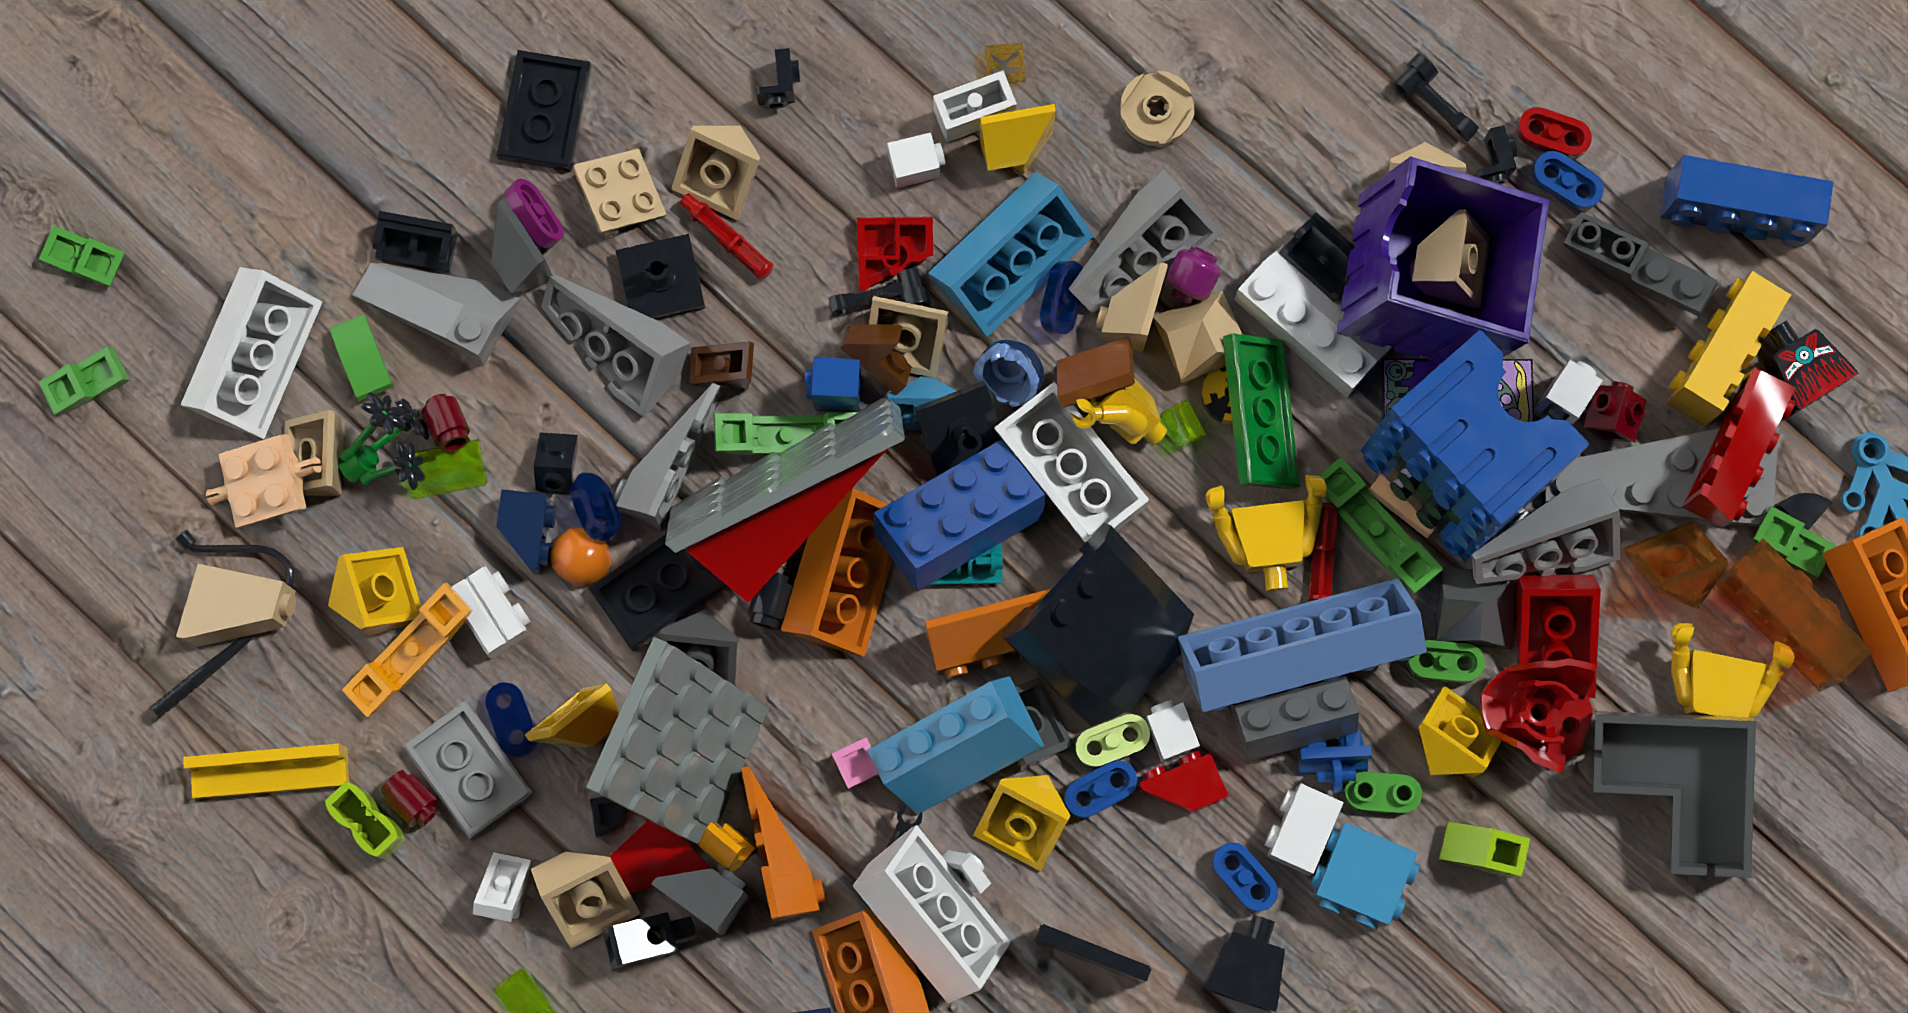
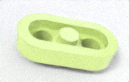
(1111, 740)

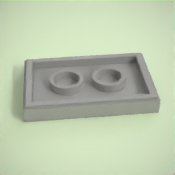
(468, 770)

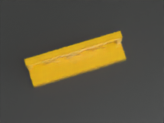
(268, 771)

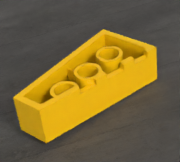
(1730, 346)

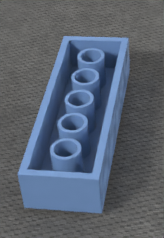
(1302, 645)

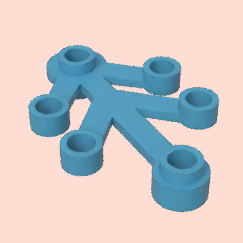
(1889, 491)

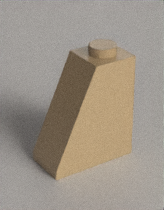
(232, 606)

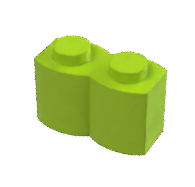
(359, 812)

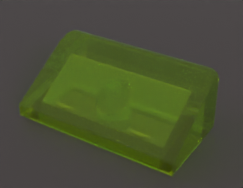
(450, 470)
(523, 994)

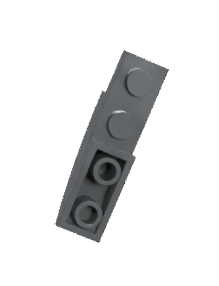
(1637, 266)

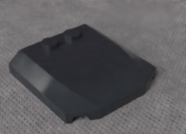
(1102, 629)

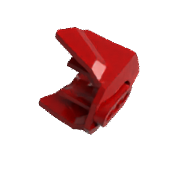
(1557, 692)

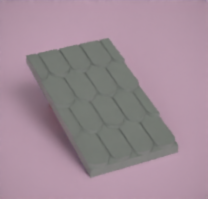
(767, 510)
(677, 743)

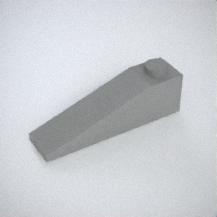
(1148, 232)
(448, 308)
(627, 346)
(660, 474)
(1569, 531)

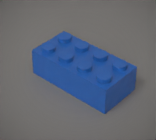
(1746, 200)
(959, 515)

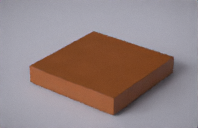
(1095, 372)

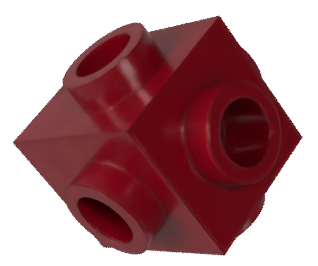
(1615, 412)

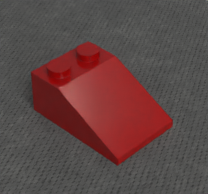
(1558, 619)

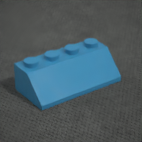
(1011, 253)
(957, 746)

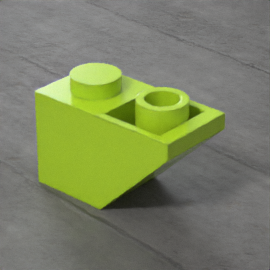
(1485, 849)

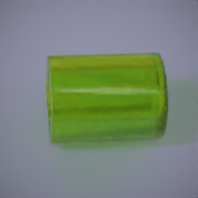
(1183, 425)

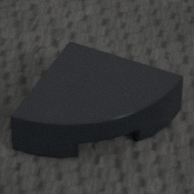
(1805, 507)
(606, 815)

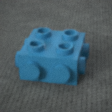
(1364, 876)

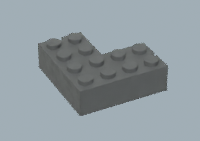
(1705, 769)

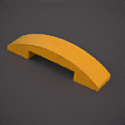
(409, 652)
(727, 845)

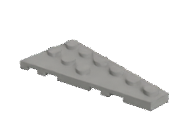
(1659, 475)

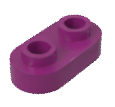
(534, 213)

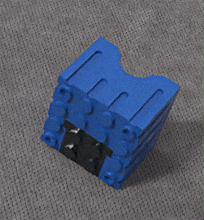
(1463, 455)

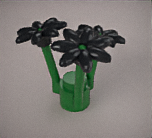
(360, 461)

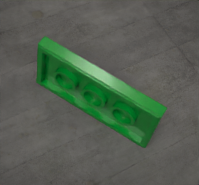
(1261, 411)

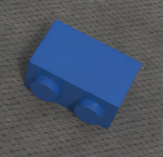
(834, 384)

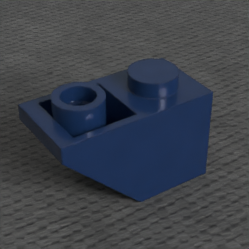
(524, 524)

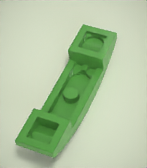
(766, 434)
(1377, 529)

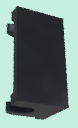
(415, 241)
(1320, 255)

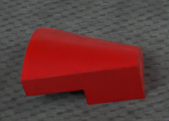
(890, 246)
(653, 854)

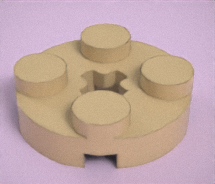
(1157, 130)

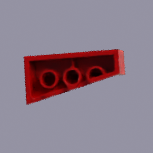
(1739, 448)

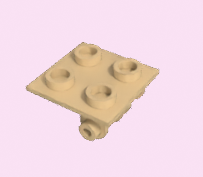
(619, 191)

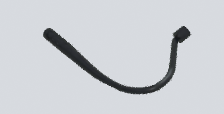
(200, 675)

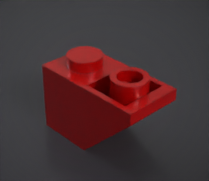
(1188, 786)

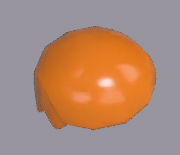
(579, 558)

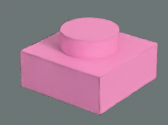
(855, 763)

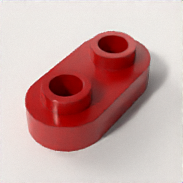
(1553, 132)

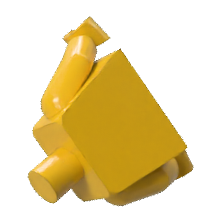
(1127, 411)
(1271, 534)
(1720, 683)

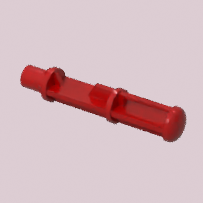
(728, 237)
(1324, 554)

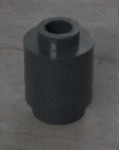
(771, 602)

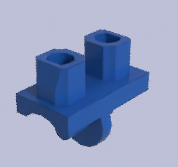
(1335, 763)

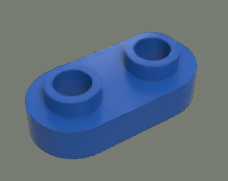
(1568, 178)
(1100, 790)
(1245, 876)

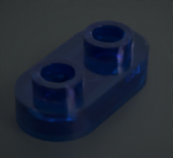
(1059, 304)
(595, 506)
(510, 719)

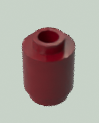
(446, 423)
(410, 799)

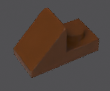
(874, 348)
(722, 365)

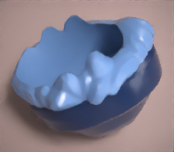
(1010, 372)

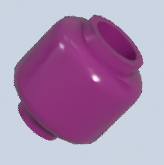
(1193, 274)

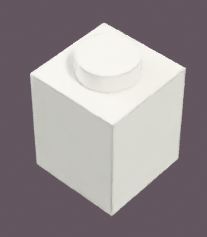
(915, 160)
(1171, 730)

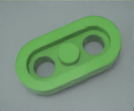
(1444, 662)
(1383, 793)

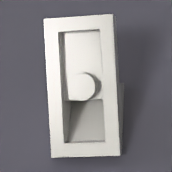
(502, 888)

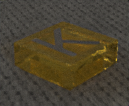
(1007, 59)

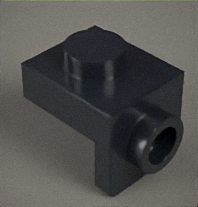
(787, 74)
(1501, 153)
(555, 462)

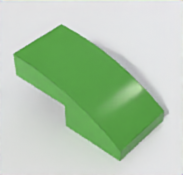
(81, 256)
(361, 357)
(84, 382)
(1793, 542)

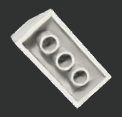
(1307, 323)
(251, 352)
(1071, 465)
(932, 915)

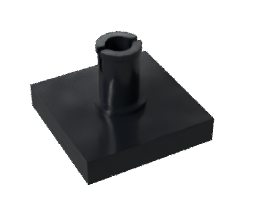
(661, 277)
(958, 426)

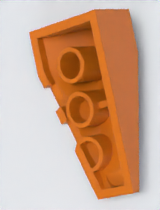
(785, 874)

